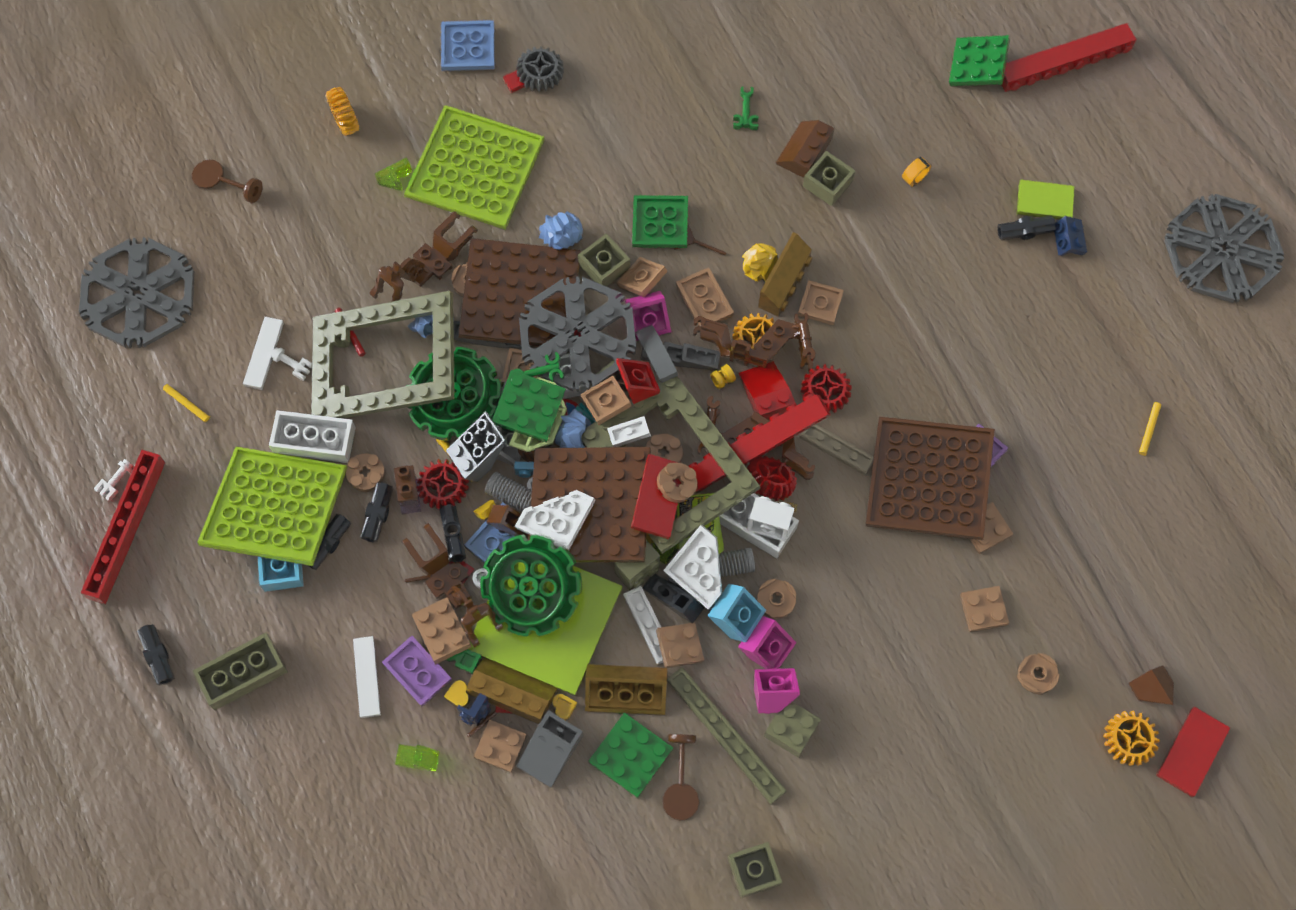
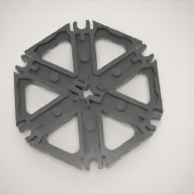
(1236, 250)
(137, 304)
(590, 336)

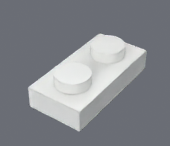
(628, 432)

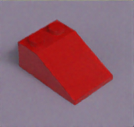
(766, 390)

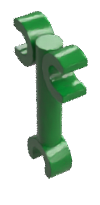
(745, 120)
(553, 368)

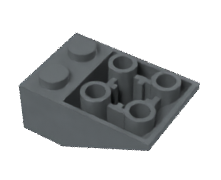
(477, 448)
(550, 748)

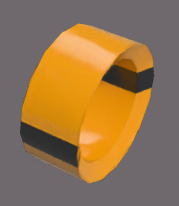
(916, 171)

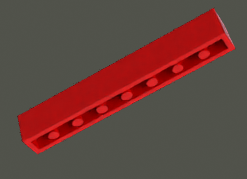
(1068, 57)
(764, 438)
(123, 527)

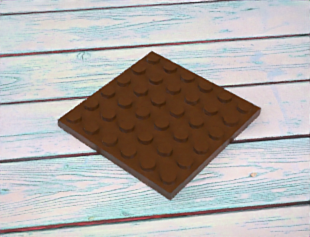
(503, 280)
(609, 477)
(930, 478)

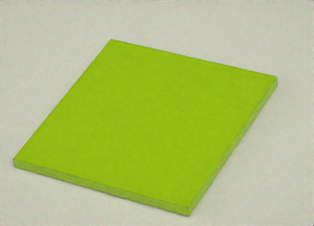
(474, 167)
(273, 506)
(562, 654)

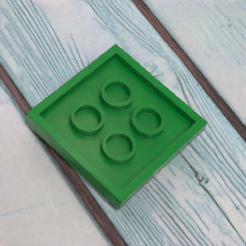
(979, 60)
(660, 221)
(528, 406)
(630, 755)

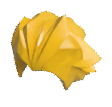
(759, 261)

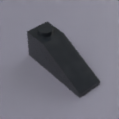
(673, 598)

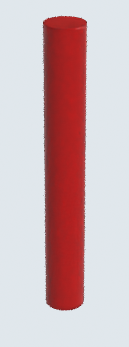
(355, 341)

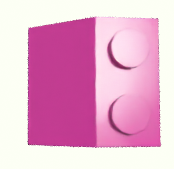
(650, 311)
(768, 644)
(775, 689)

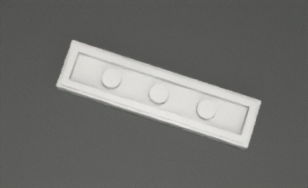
(261, 356)
(645, 620)
(366, 677)

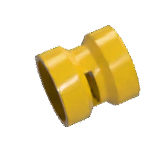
(723, 376)

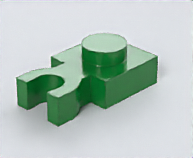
(466, 660)

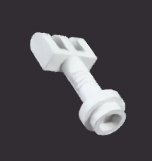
(278, 354)
(108, 488)

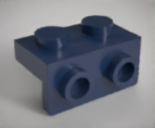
(1070, 236)
(479, 710)

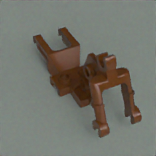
(426, 261)
(766, 346)
(789, 455)
(448, 580)

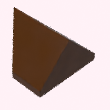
(1154, 686)

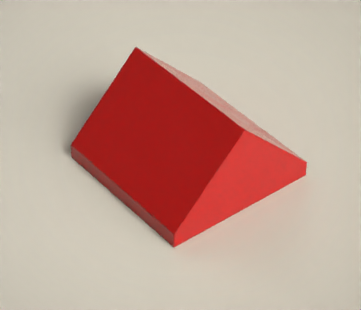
(638, 379)

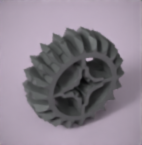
(529, 67)

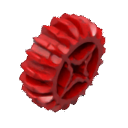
(841, 386)
(774, 478)
(428, 481)

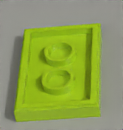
(1045, 199)

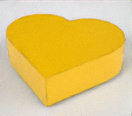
(484, 510)
(457, 694)
(564, 706)

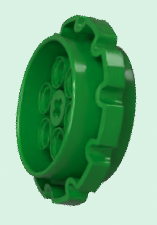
(487, 391)
(558, 569)

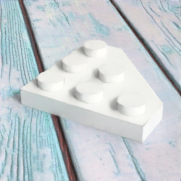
(557, 518)
(698, 567)

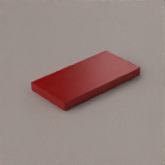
(652, 511)
(1193, 751)

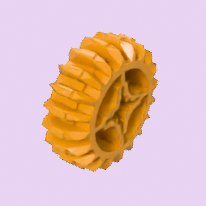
(342, 111)
(745, 330)
(1123, 735)

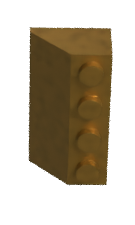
(785, 275)
(625, 689)
(511, 690)

